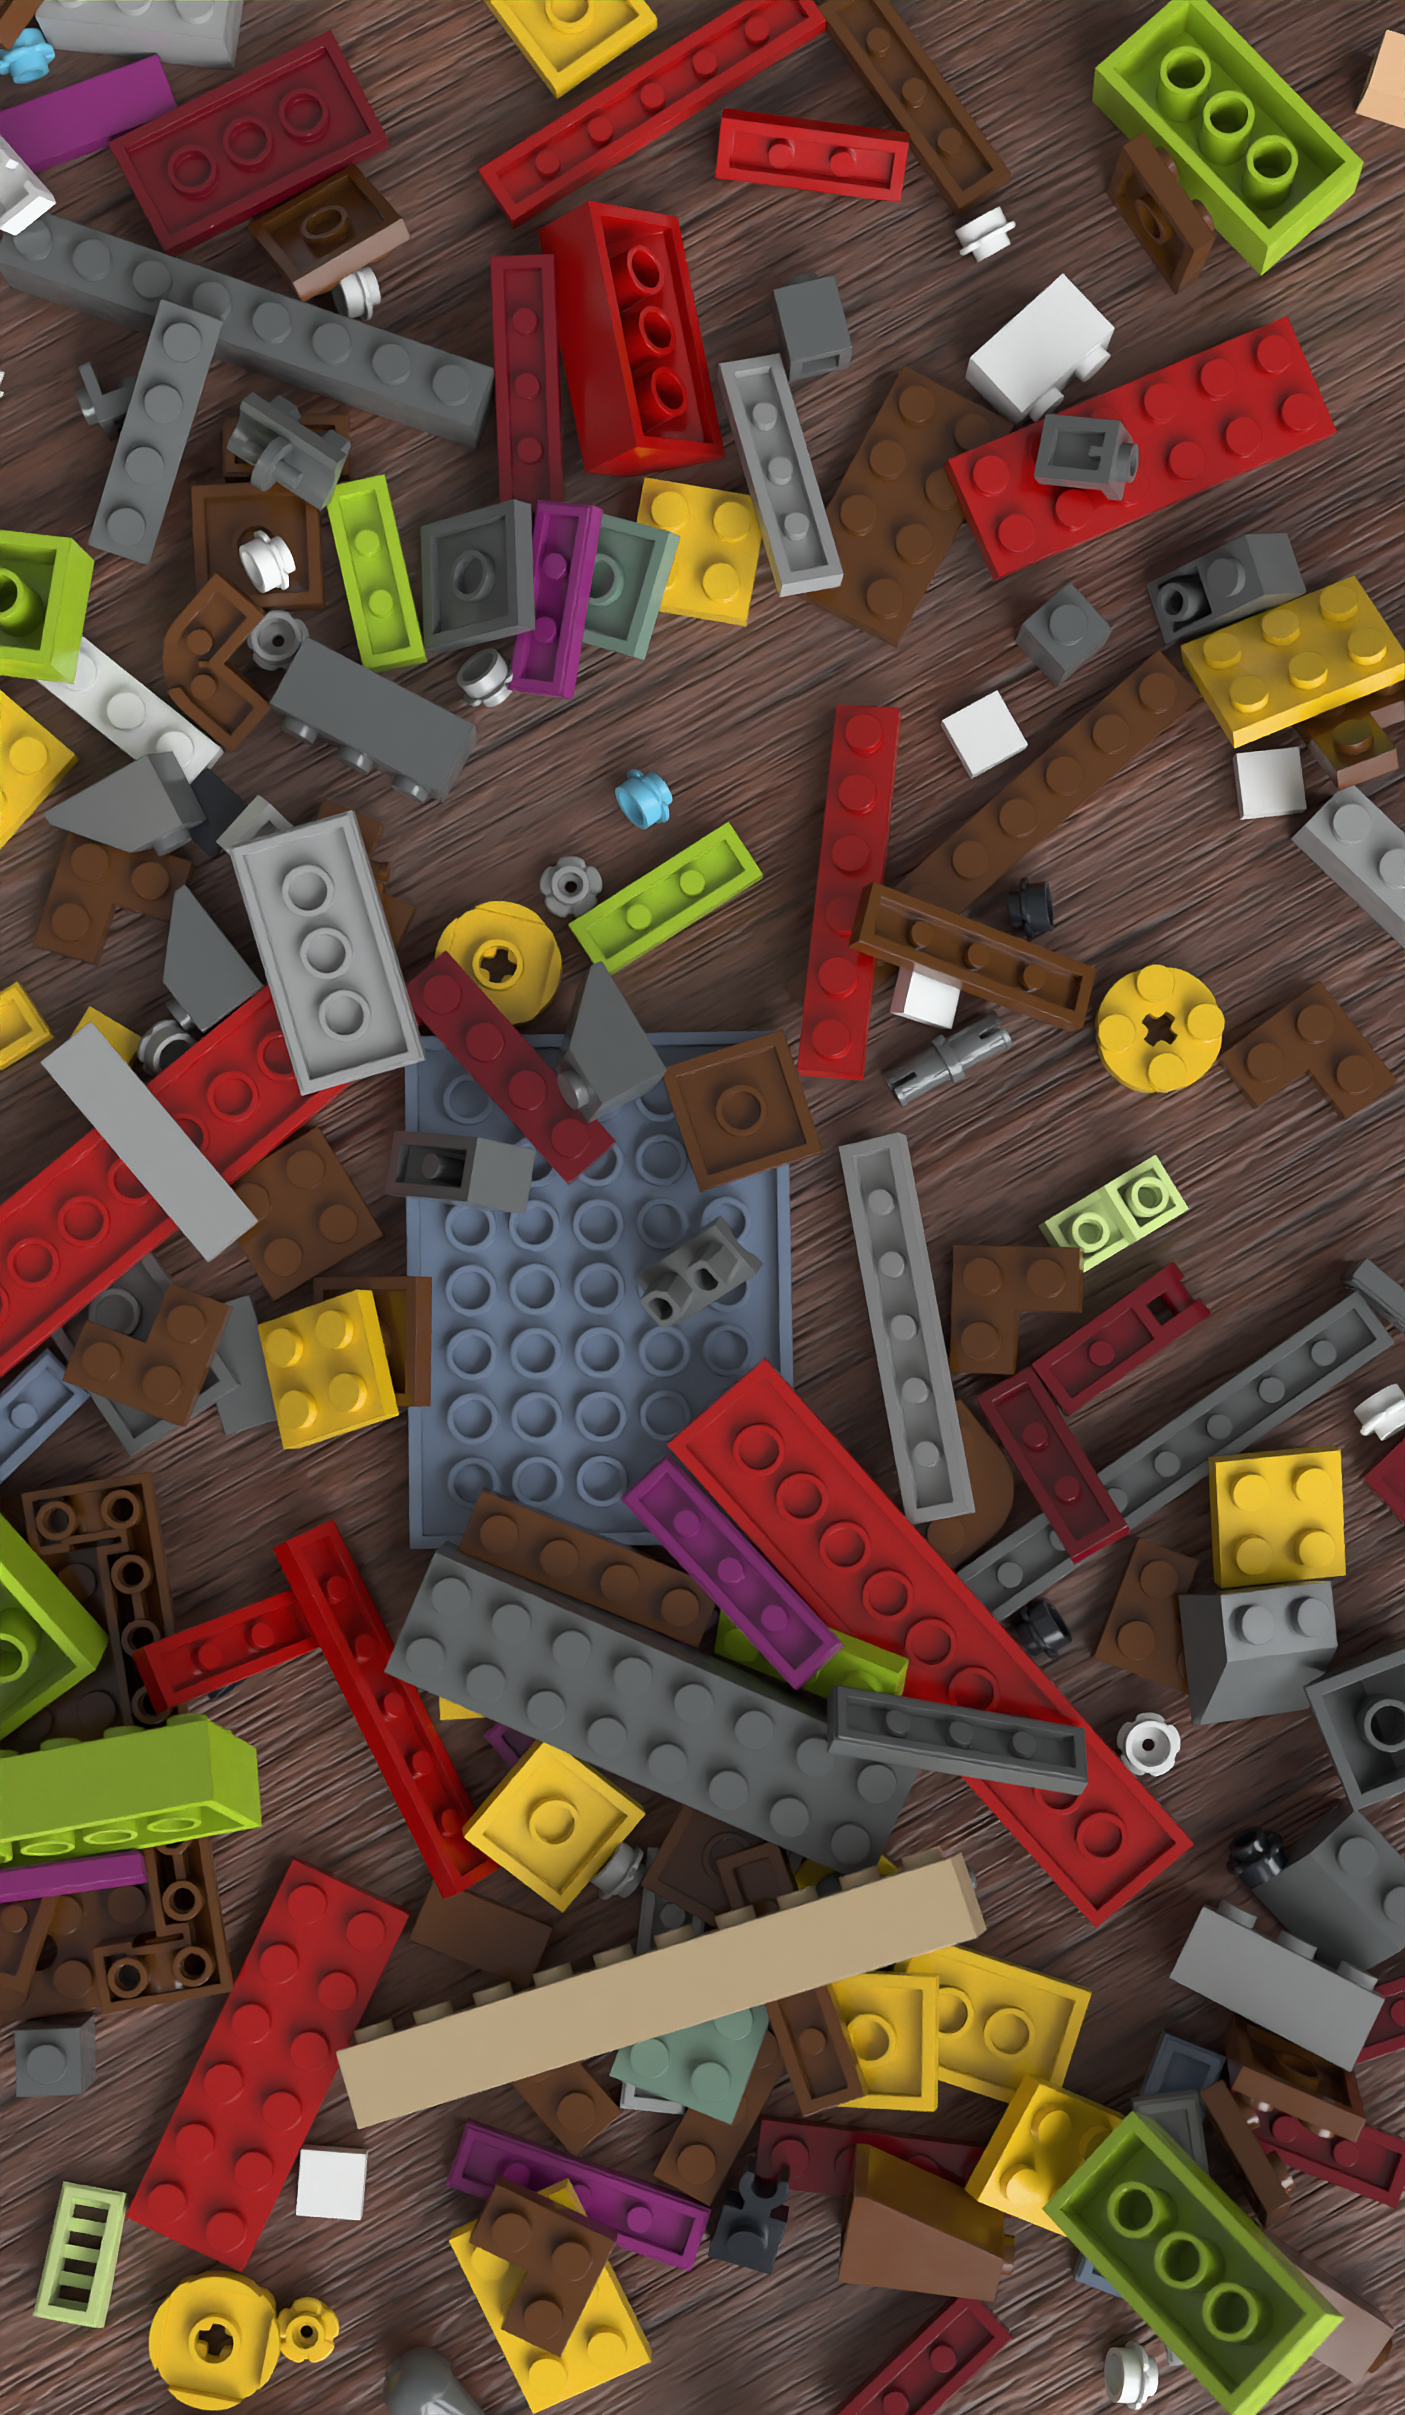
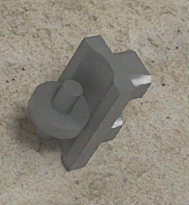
(287, 451)
(695, 1273)

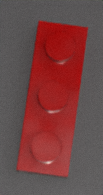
(812, 155)
(224, 1650)

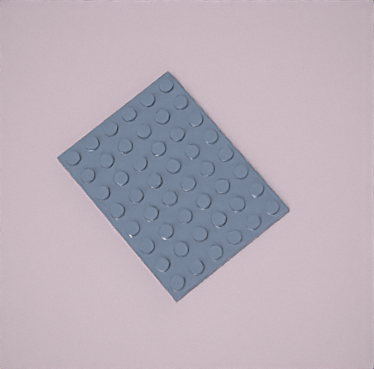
(539, 1335)

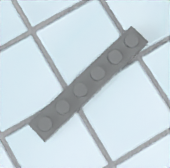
(906, 1329)

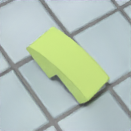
(1117, 1213)

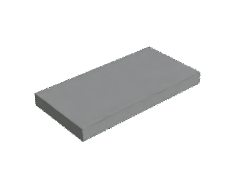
(327, 952)

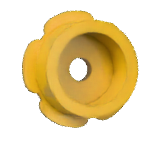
(316, 2315)

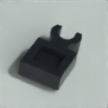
(752, 2220)

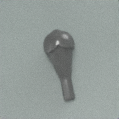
(424, 2385)

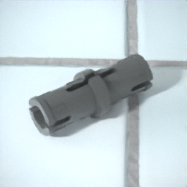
(947, 1059)

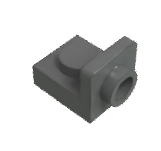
(102, 407)
(1086, 454)

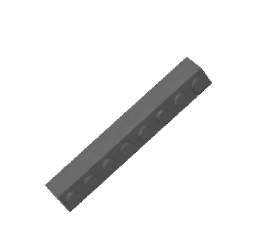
(259, 327)

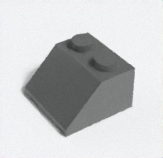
(1255, 1647)
(1364, 1722)
(1341, 1891)

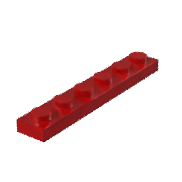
(647, 104)
(850, 858)
(384, 1705)

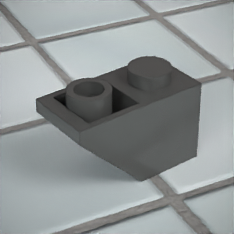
(1226, 586)

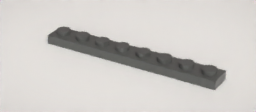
(1179, 1450)

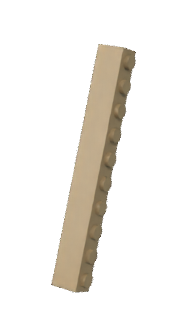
(661, 1989)

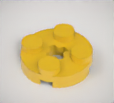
(529, 945)
(1155, 993)
(184, 2359)

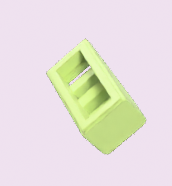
(48, 2303)

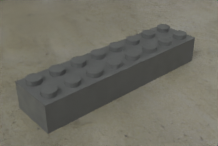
(646, 1710)

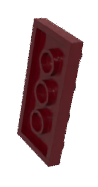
(249, 144)

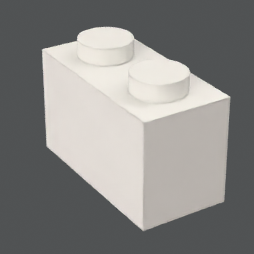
(1041, 354)

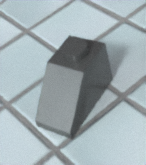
(135, 807)
(203, 967)
(604, 1050)
(460, 1171)

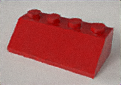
(631, 341)

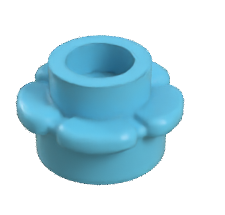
(27, 57)
(644, 798)

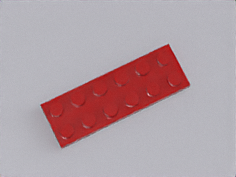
(1192, 432)
(268, 2064)

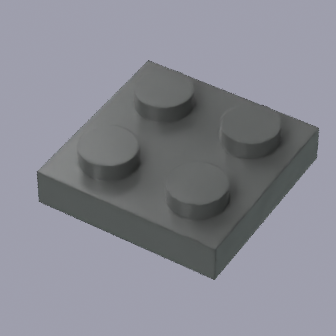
(477, 576)

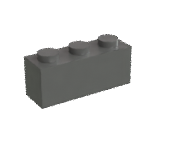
(373, 722)

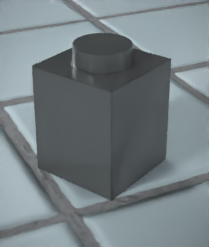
(811, 326)
(1063, 634)
(55, 2055)

